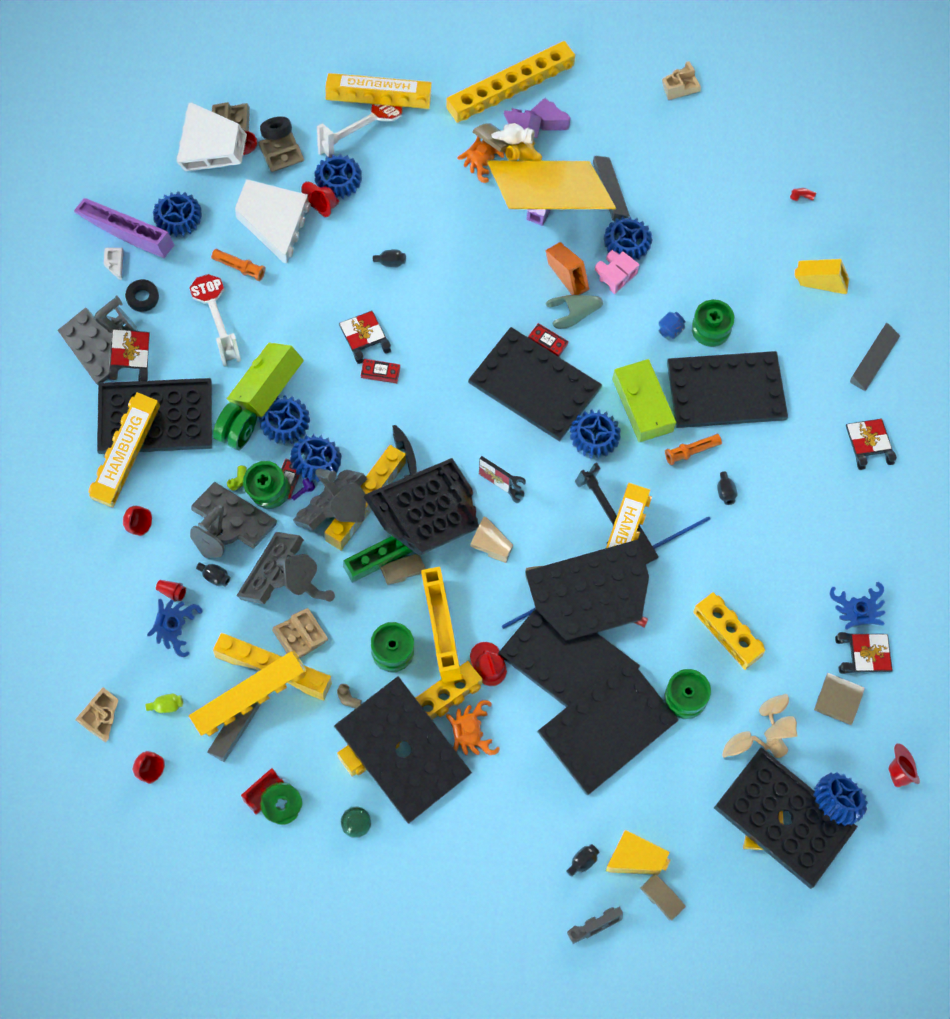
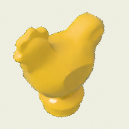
(523, 152)

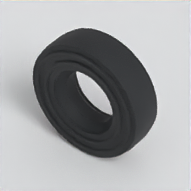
(282, 128)
(147, 304)

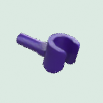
(308, 487)

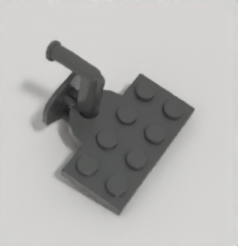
(91, 337)
(339, 499)
(227, 515)
(281, 568)

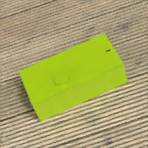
(266, 378)
(643, 400)

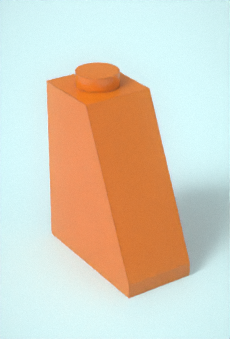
(568, 268)

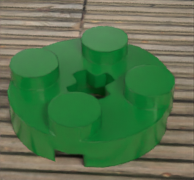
(270, 798)

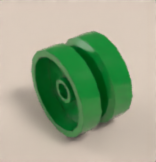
(712, 322)
(234, 426)
(266, 484)
(392, 646)
(687, 693)

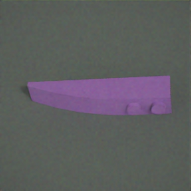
(126, 227)

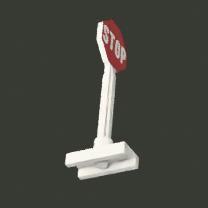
(327, 138)
(208, 290)

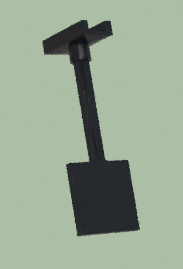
(589, 478)

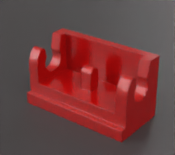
(253, 794)

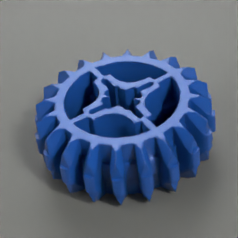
(337, 169)
(174, 220)
(629, 233)
(291, 426)
(581, 431)
(315, 451)
(840, 798)

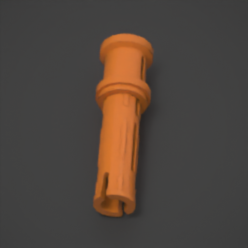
(246, 267)
(684, 451)

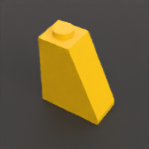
(823, 275)
(637, 856)

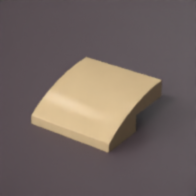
(300, 633)

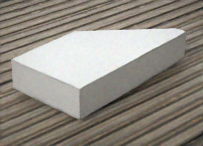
(114, 261)

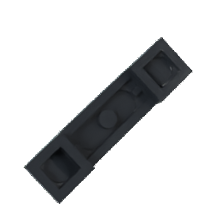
(402, 442)

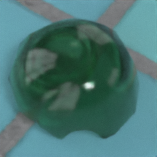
(355, 822)

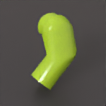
(236, 483)

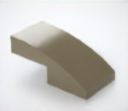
(402, 568)
(661, 895)

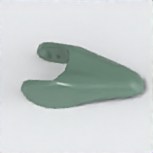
(579, 308)

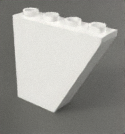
(209, 140)
(273, 215)

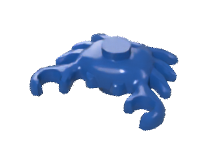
(860, 610)
(169, 624)

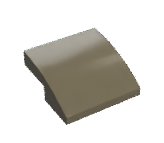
(235, 113)
(484, 132)
(281, 152)
(839, 699)

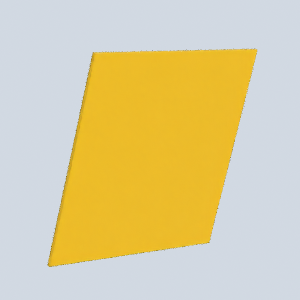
(550, 185)

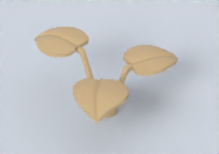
(780, 729)

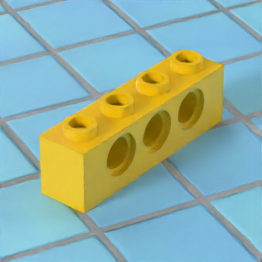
(717, 626)

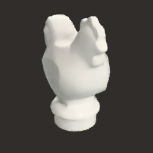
(514, 134)

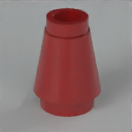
(172, 590)

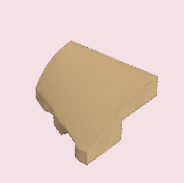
(681, 82)
(491, 541)
(99, 714)

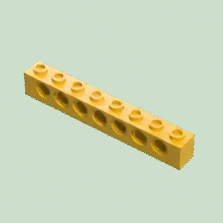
(510, 81)
(429, 697)

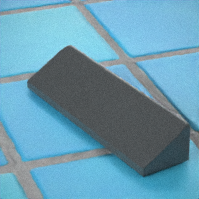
(608, 178)
(875, 357)
(231, 734)

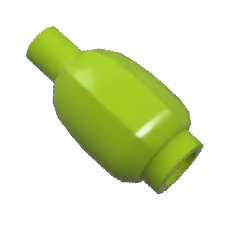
(165, 703)

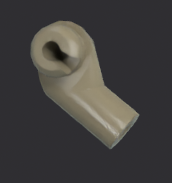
(346, 698)

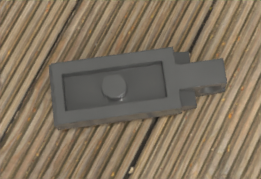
(594, 926)

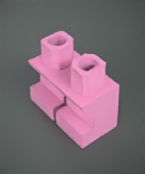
(618, 271)

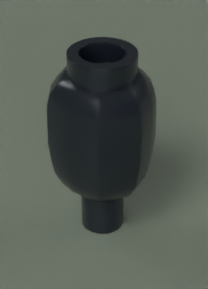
(391, 258)
(727, 489)
(214, 574)
(583, 859)

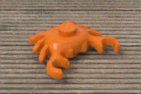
(478, 155)
(468, 730)

